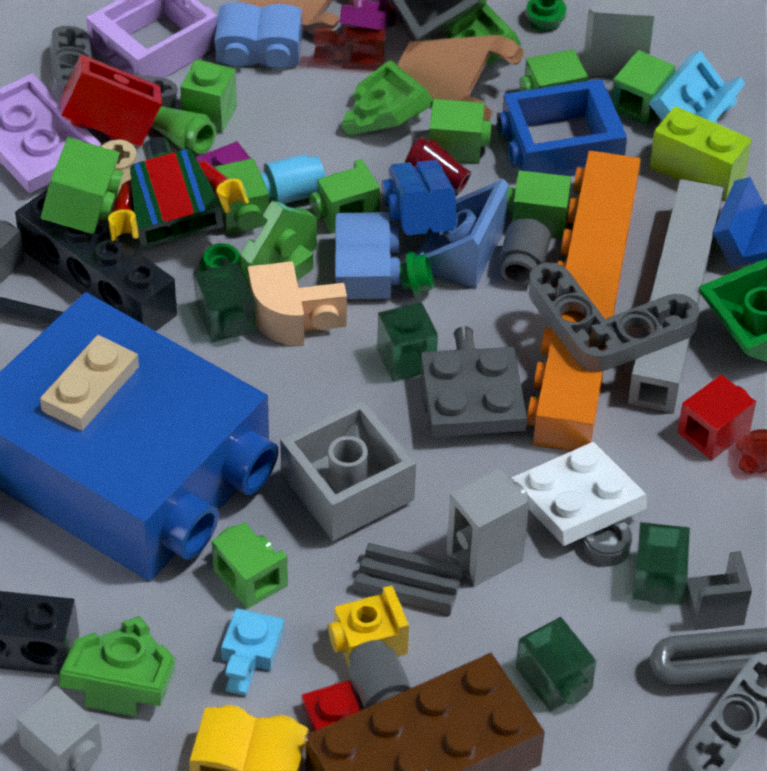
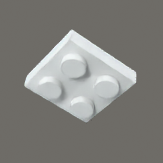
(580, 493)

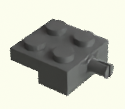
(472, 389)

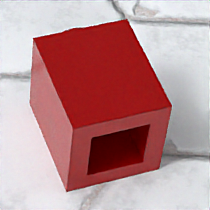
(716, 416)

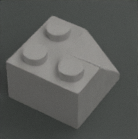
(347, 469)

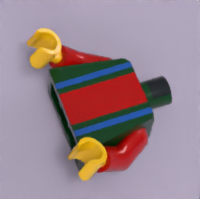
(172, 196)

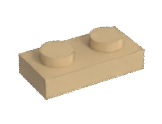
(89, 382)

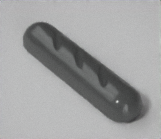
(706, 656)

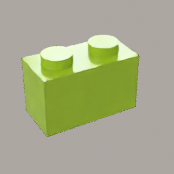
(699, 150)

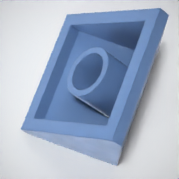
(466, 250)

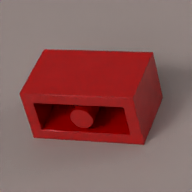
(110, 101)

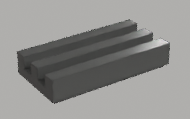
(411, 572)

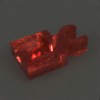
(357, 47)

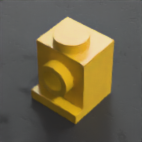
(369, 620)

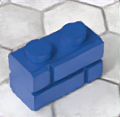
(420, 197)

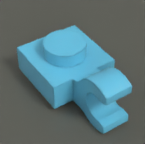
(249, 645)

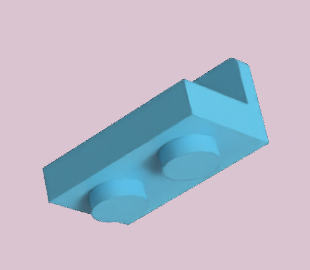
(697, 90)

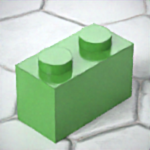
(82, 186)

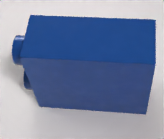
(154, 457)

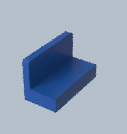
(743, 225)

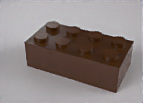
(449, 723)

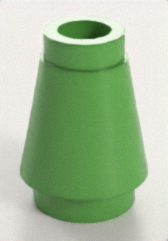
(186, 129)

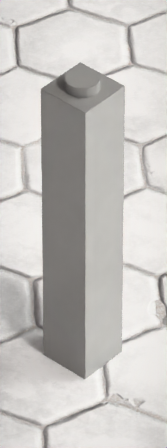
(680, 271)

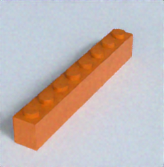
(596, 254)

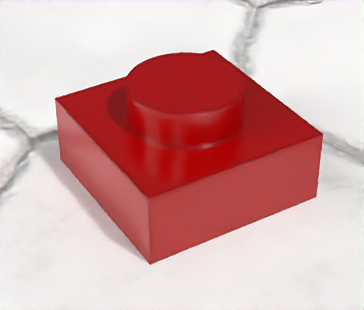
(330, 704)

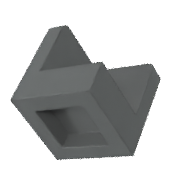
(720, 598)

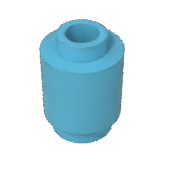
(292, 178)

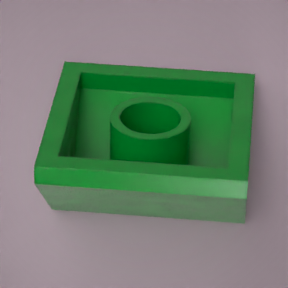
(742, 306)

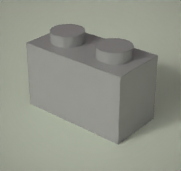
(487, 526)

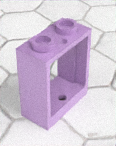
(113, 24)

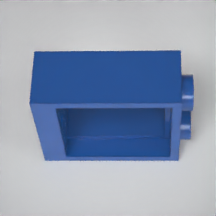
(559, 103)

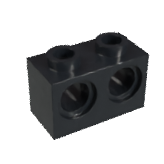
(36, 632)

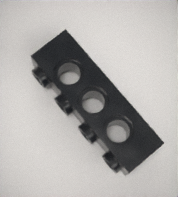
(99, 266)

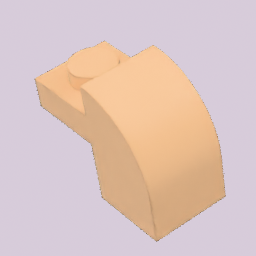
(288, 311)

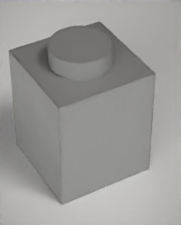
(59, 733)

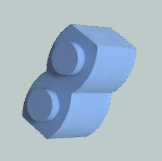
(259, 35)
(364, 254)

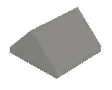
(615, 34)

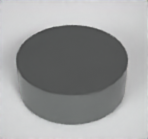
(609, 545)

